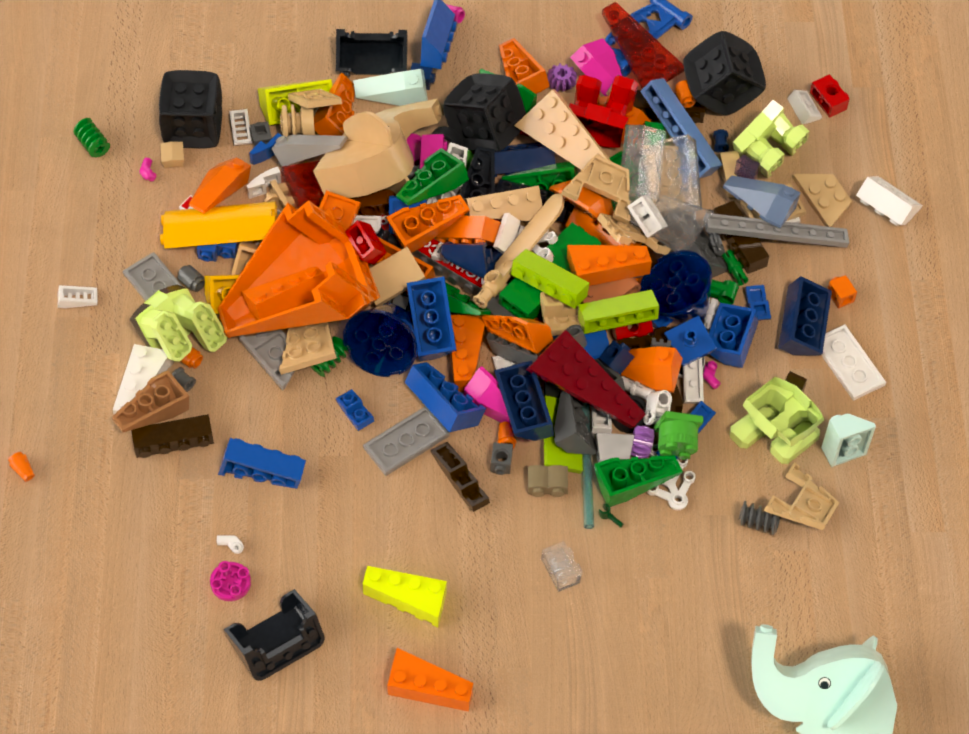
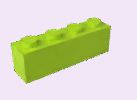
(550, 278)
(618, 311)

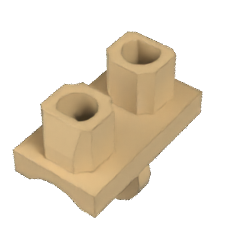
(278, 194)

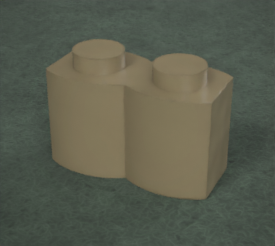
(547, 480)

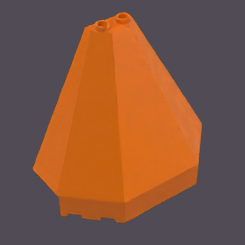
(293, 244)

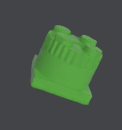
(678, 434)

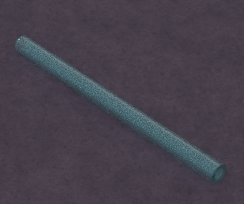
(587, 480)

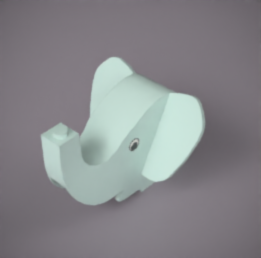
(830, 691)

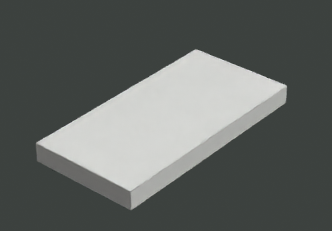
(850, 363)

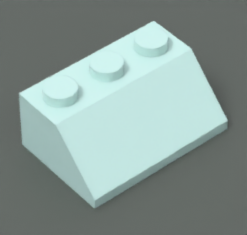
(847, 438)

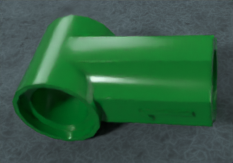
(724, 291)

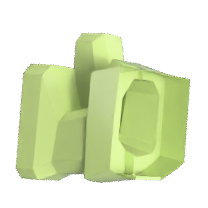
(772, 124)
(782, 412)

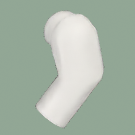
(231, 541)

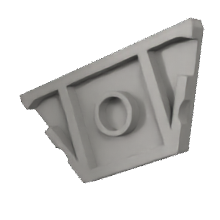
(268, 351)

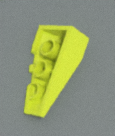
(274, 97)

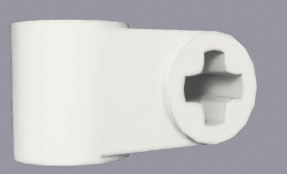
(656, 409)

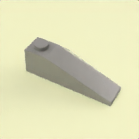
(302, 147)

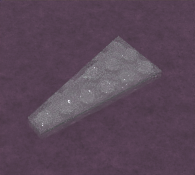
(683, 219)

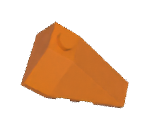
(523, 67)
(220, 183)
(421, 224)

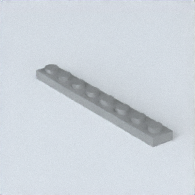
(788, 232)

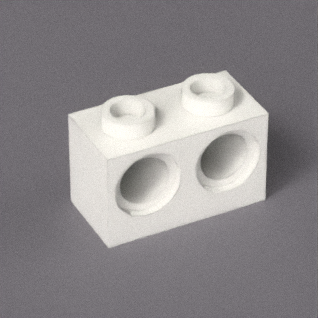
(647, 216)

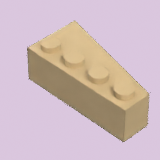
(520, 203)

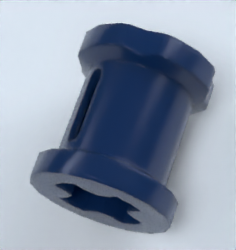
(721, 140)

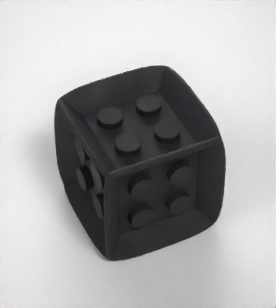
(724, 73)
(191, 108)
(485, 111)

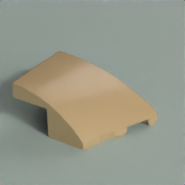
(557, 314)

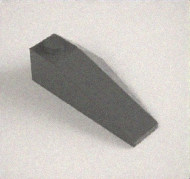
(571, 427)

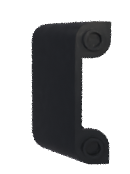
(371, 53)
(278, 639)

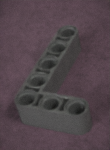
(518, 354)

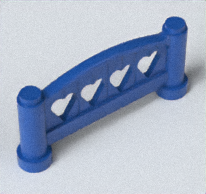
(669, 16)

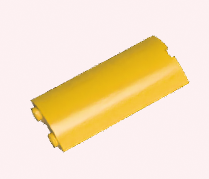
(218, 224)

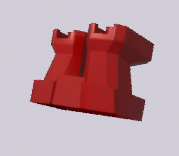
(609, 122)

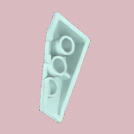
(393, 88)

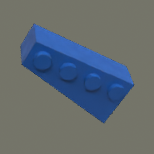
(443, 398)
(261, 464)

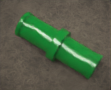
(735, 268)

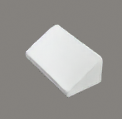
(804, 106)

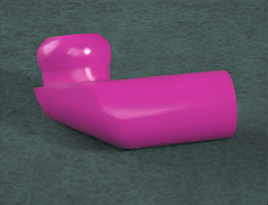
(146, 171)
(709, 374)

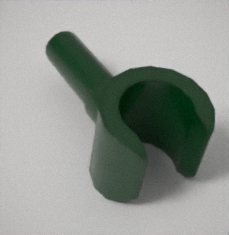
(608, 515)

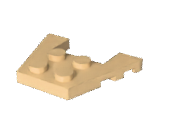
(605, 179)
(629, 233)
(811, 507)

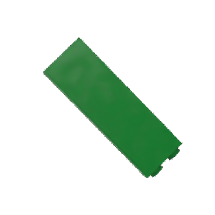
(523, 298)

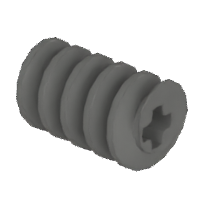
(760, 518)

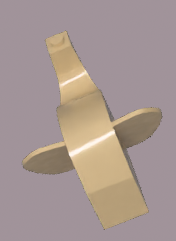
(375, 150)

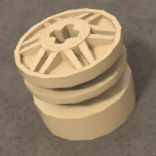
(297, 122)

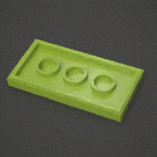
(552, 453)

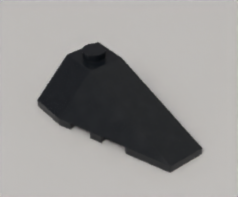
(480, 174)

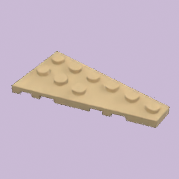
(560, 130)
(307, 347)

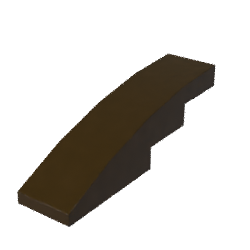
(460, 477)

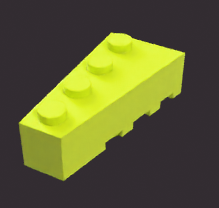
(407, 592)

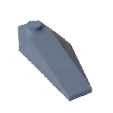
(771, 200)

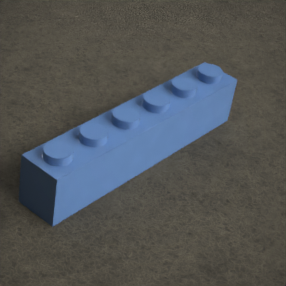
(679, 123)

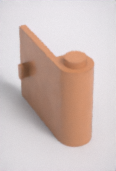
(612, 289)

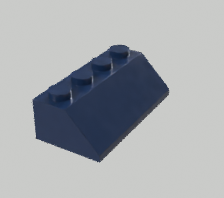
(522, 158)
(805, 318)
(524, 402)

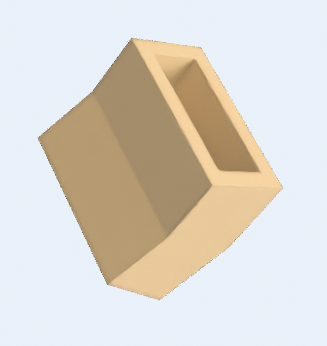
(172, 154)

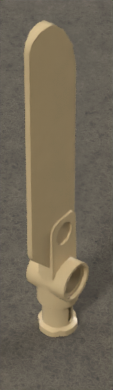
(496, 279)

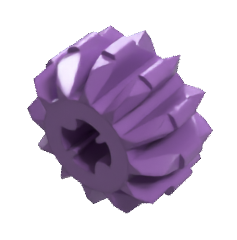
(561, 77)
(642, 441)

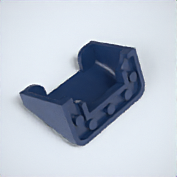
(473, 258)

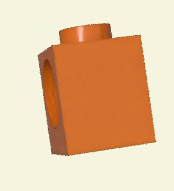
(842, 291)

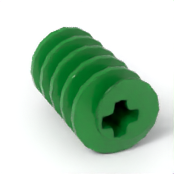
(91, 138)
(339, 350)

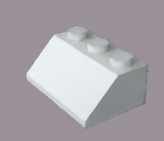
(888, 200)

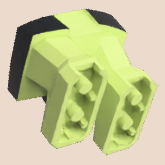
(170, 318)

